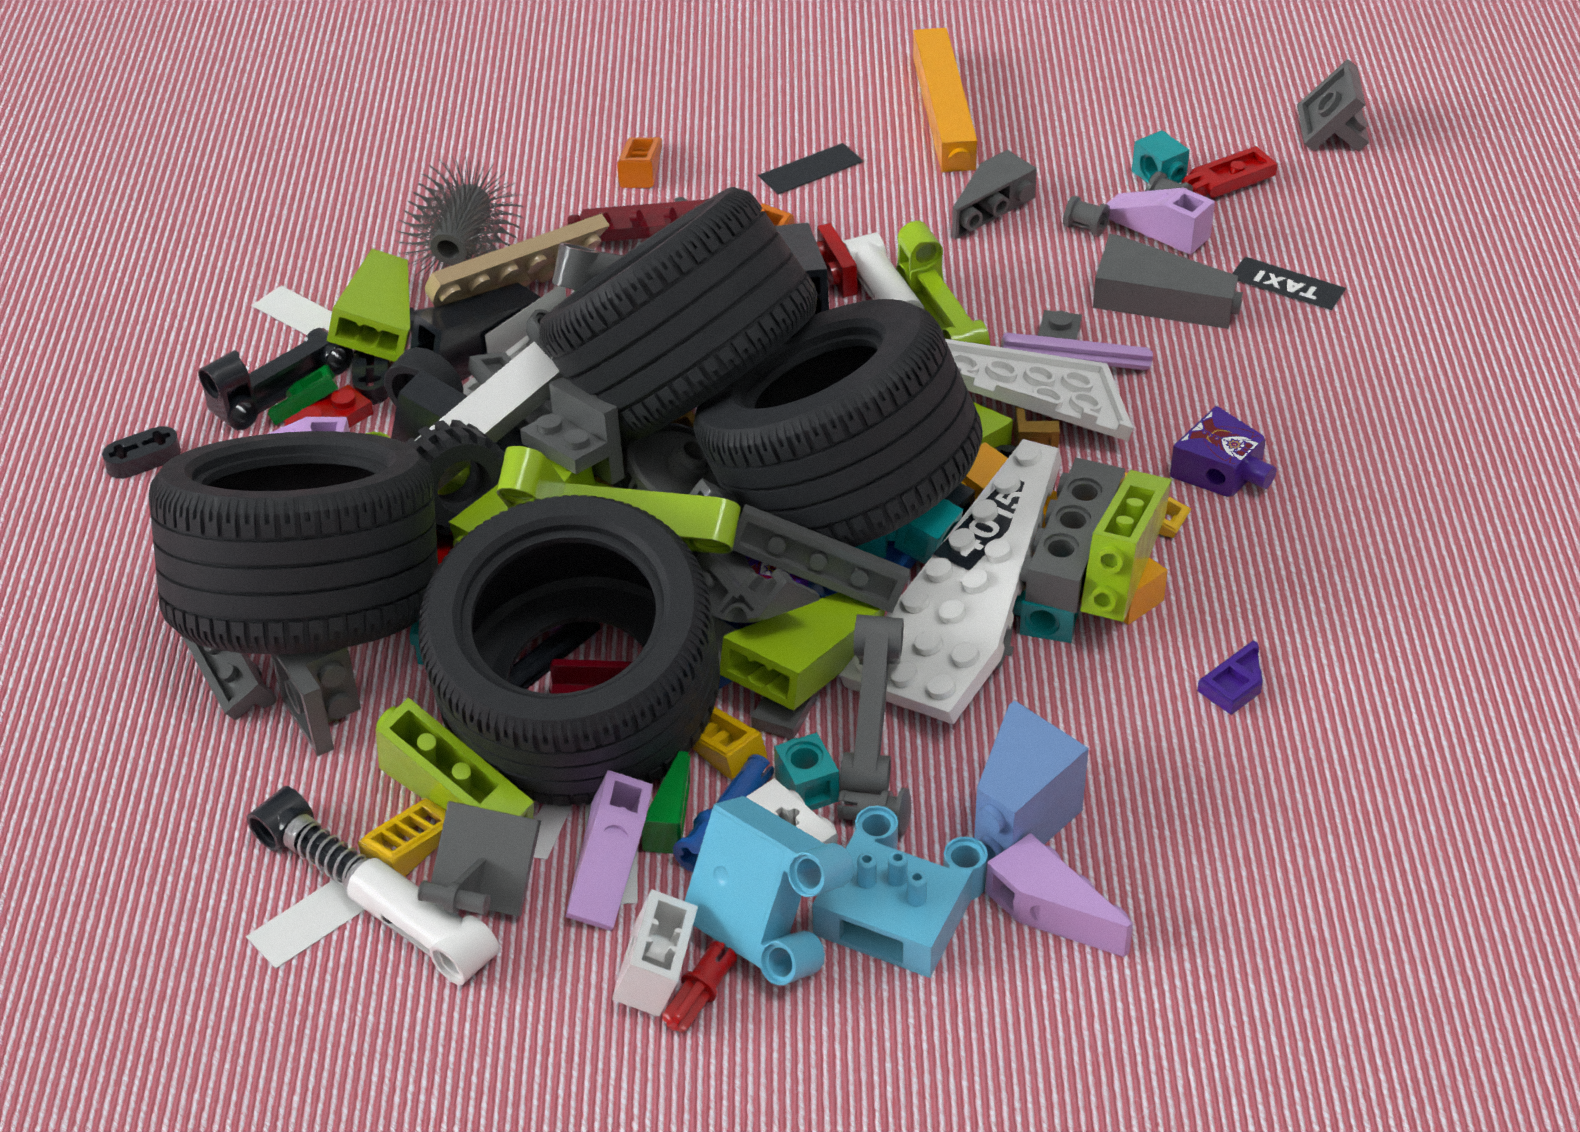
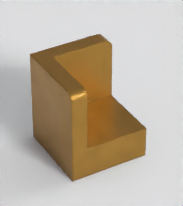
(1037, 431)

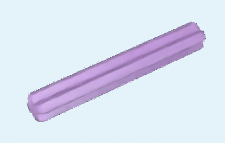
(1112, 354)

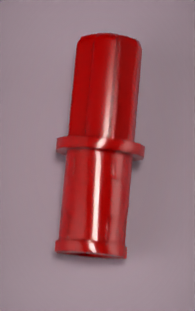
(698, 987)

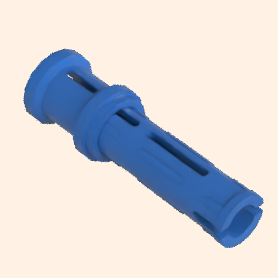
(746, 781)

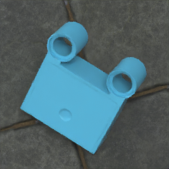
(752, 882)
(899, 902)

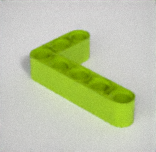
(701, 521)

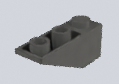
(992, 191)

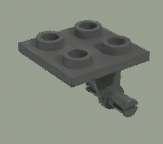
(482, 861)

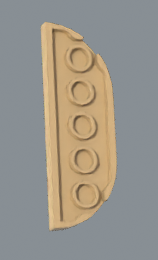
(512, 264)

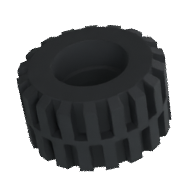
(451, 445)

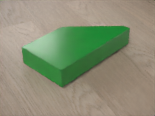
(304, 393)

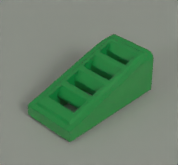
(668, 809)

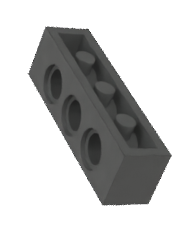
(1062, 548)

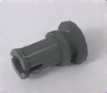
(900, 805)

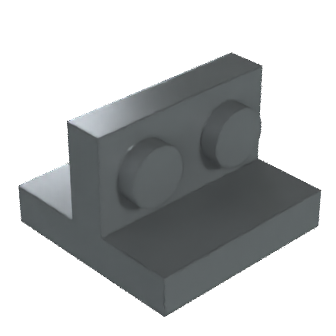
(1335, 108)
(578, 433)
(317, 691)

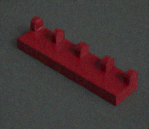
(636, 220)

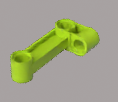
(921, 267)

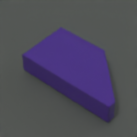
(1234, 680)

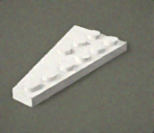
(1046, 384)

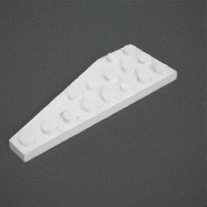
(960, 615)

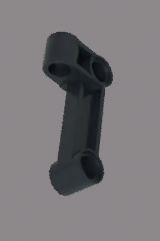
(241, 396)

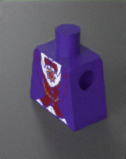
(1221, 455)

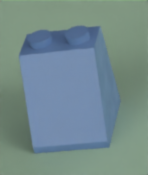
(1029, 782)

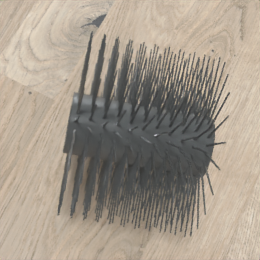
(460, 220)

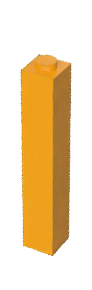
(944, 100)

